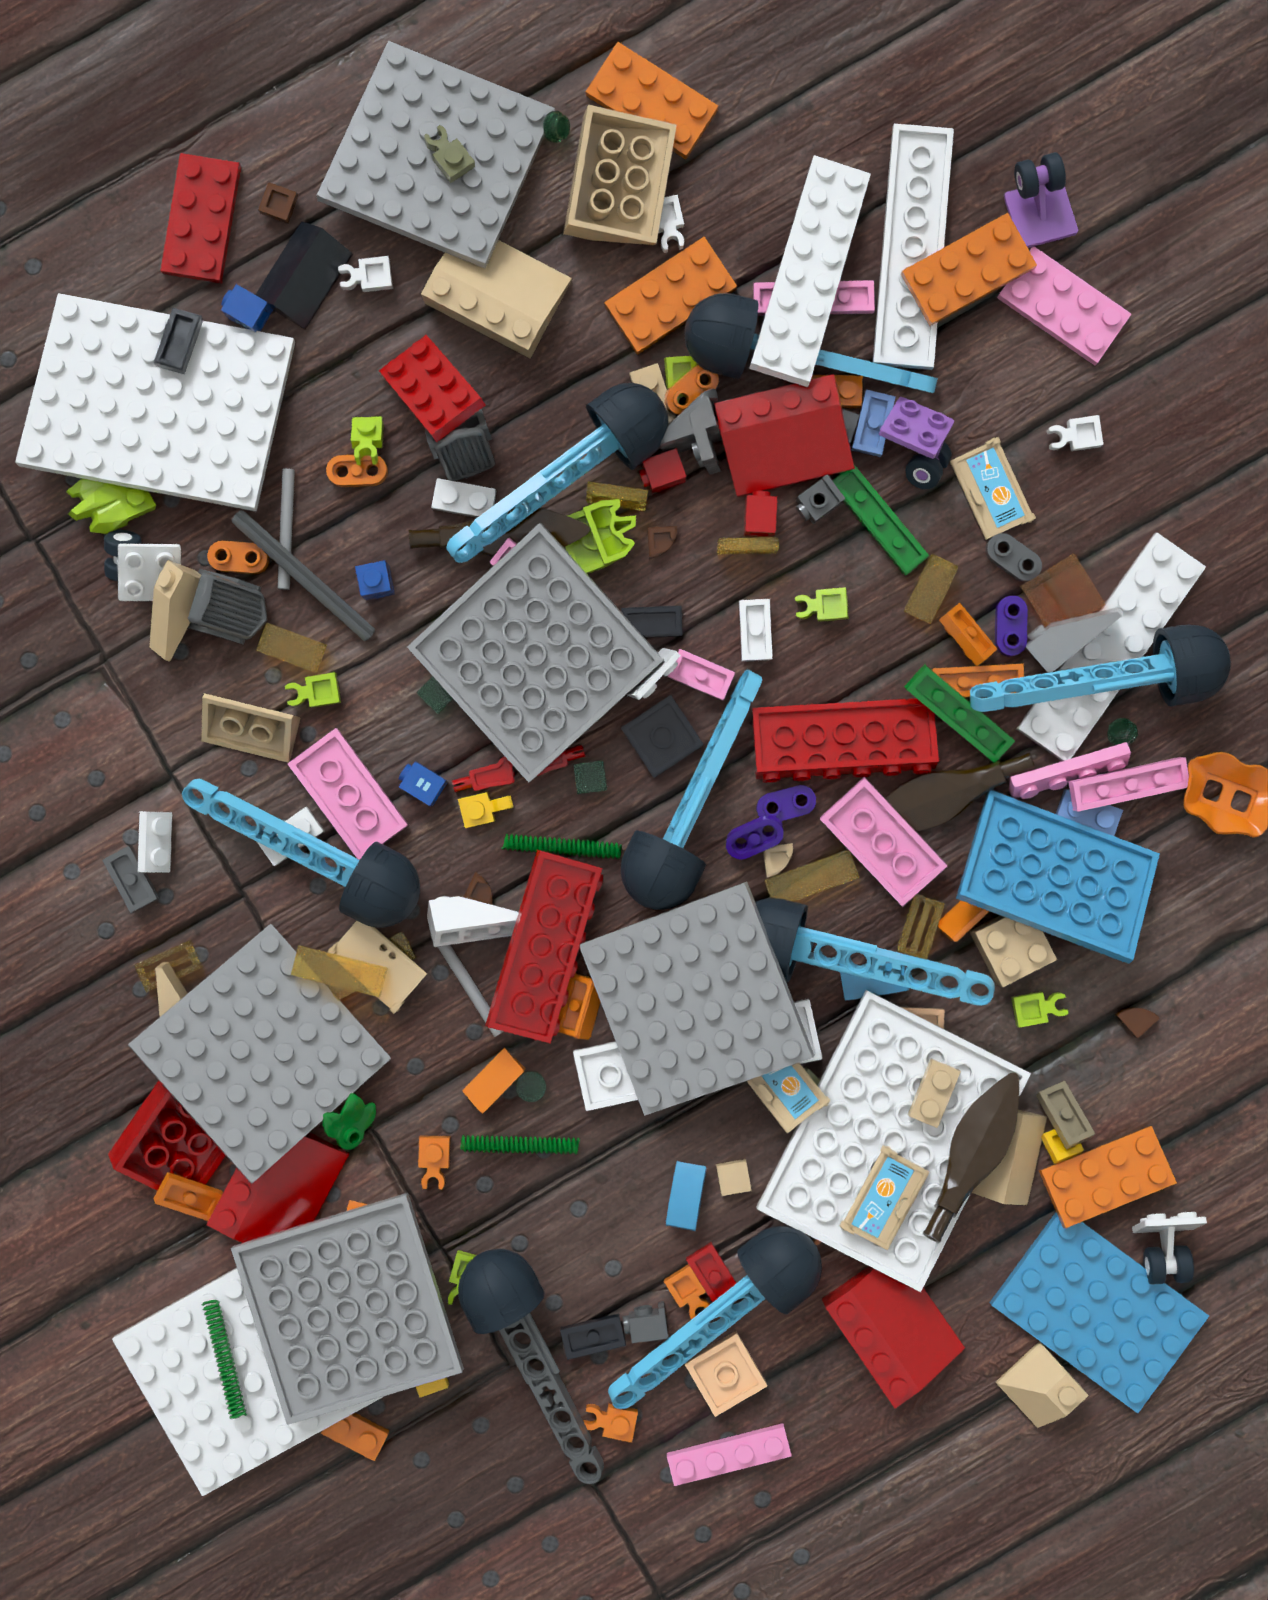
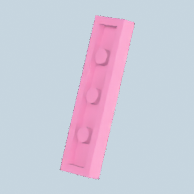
(850, 297)
(1058, 774)
(1129, 784)
(728, 1454)

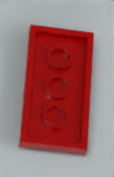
(200, 218)
(432, 388)

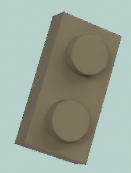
(1065, 1114)

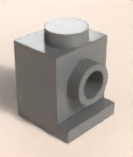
(832, 499)
(646, 1323)

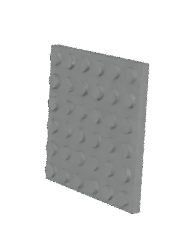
(390, 173)
(535, 652)
(696, 999)
(259, 1054)
(347, 1309)

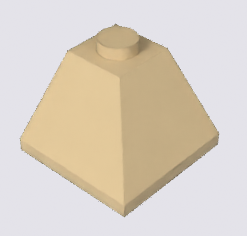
(1041, 1387)

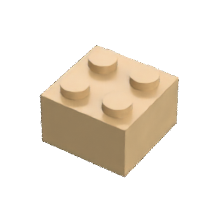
(1011, 949)

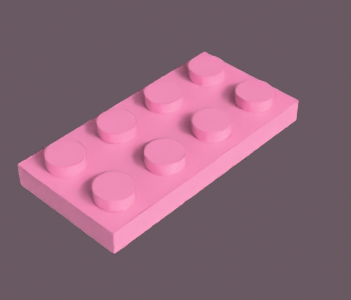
(1066, 307)
(347, 793)
(883, 841)

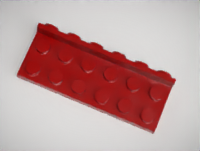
(844, 739)
(544, 947)

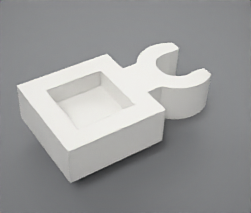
(670, 221)
(372, 274)
(1080, 433)

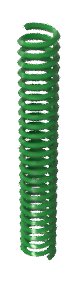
(550, 846)
(547, 1146)
(233, 1405)

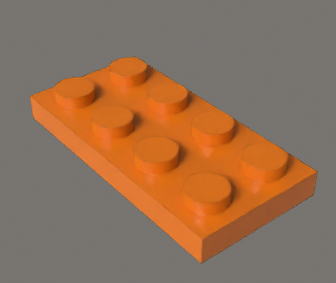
(642, 89)
(968, 269)
(668, 295)
(1107, 1177)

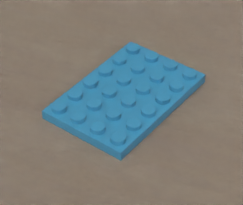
(1058, 876)
(1099, 1311)

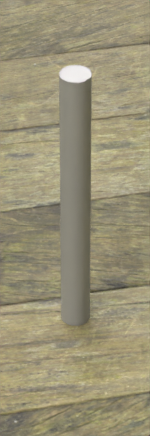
(286, 522)
(467, 983)

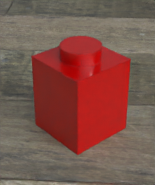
(662, 471)
(760, 514)

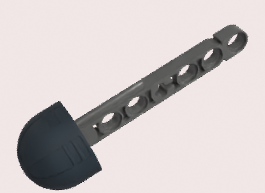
(499, 1294)

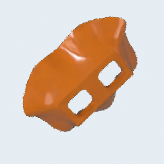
(1232, 776)

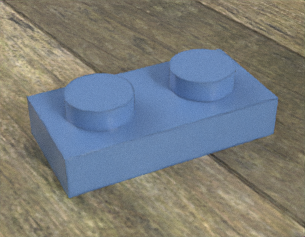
(872, 416)
(1100, 818)

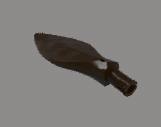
(563, 528)
(946, 793)
(976, 1150)

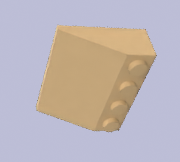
(619, 177)
(505, 301)

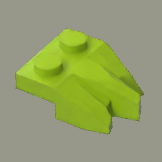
(108, 504)
(605, 539)

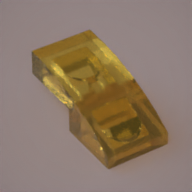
(931, 588)
(291, 647)

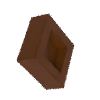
(278, 202)

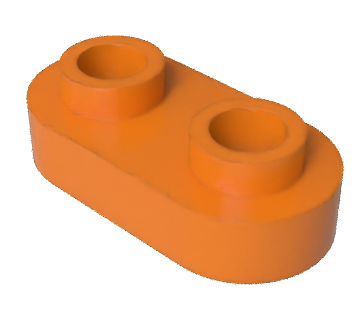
(690, 387)
(357, 474)
(237, 557)

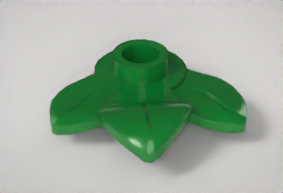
(351, 1123)

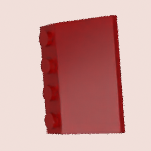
(785, 435)
(163, 1141)
(283, 1195)
(893, 1332)

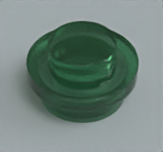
(556, 126)
(1122, 731)

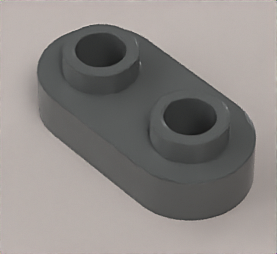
(1012, 560)

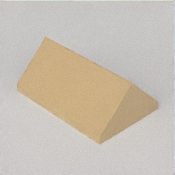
(248, 728)
(1014, 1175)

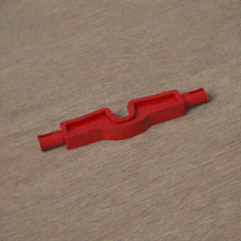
(503, 773)

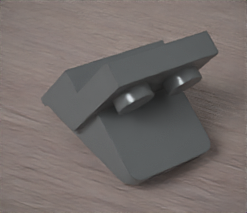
(696, 430)
(464, 449)
(227, 607)

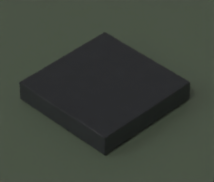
(662, 736)

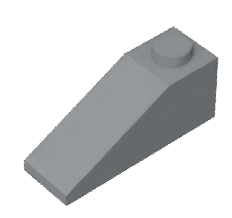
(1065, 638)

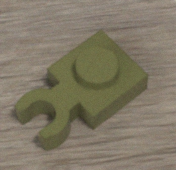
(449, 156)

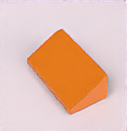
(960, 920)
(581, 1008)
(493, 1080)

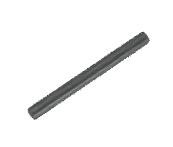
(303, 575)

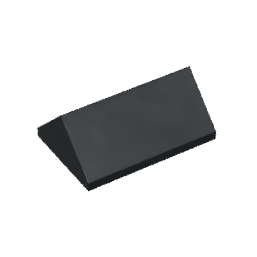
(304, 274)

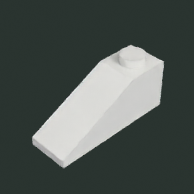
(466, 920)

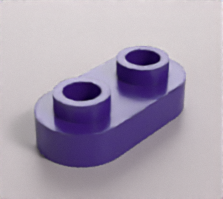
(1011, 625)
(786, 802)
(756, 838)

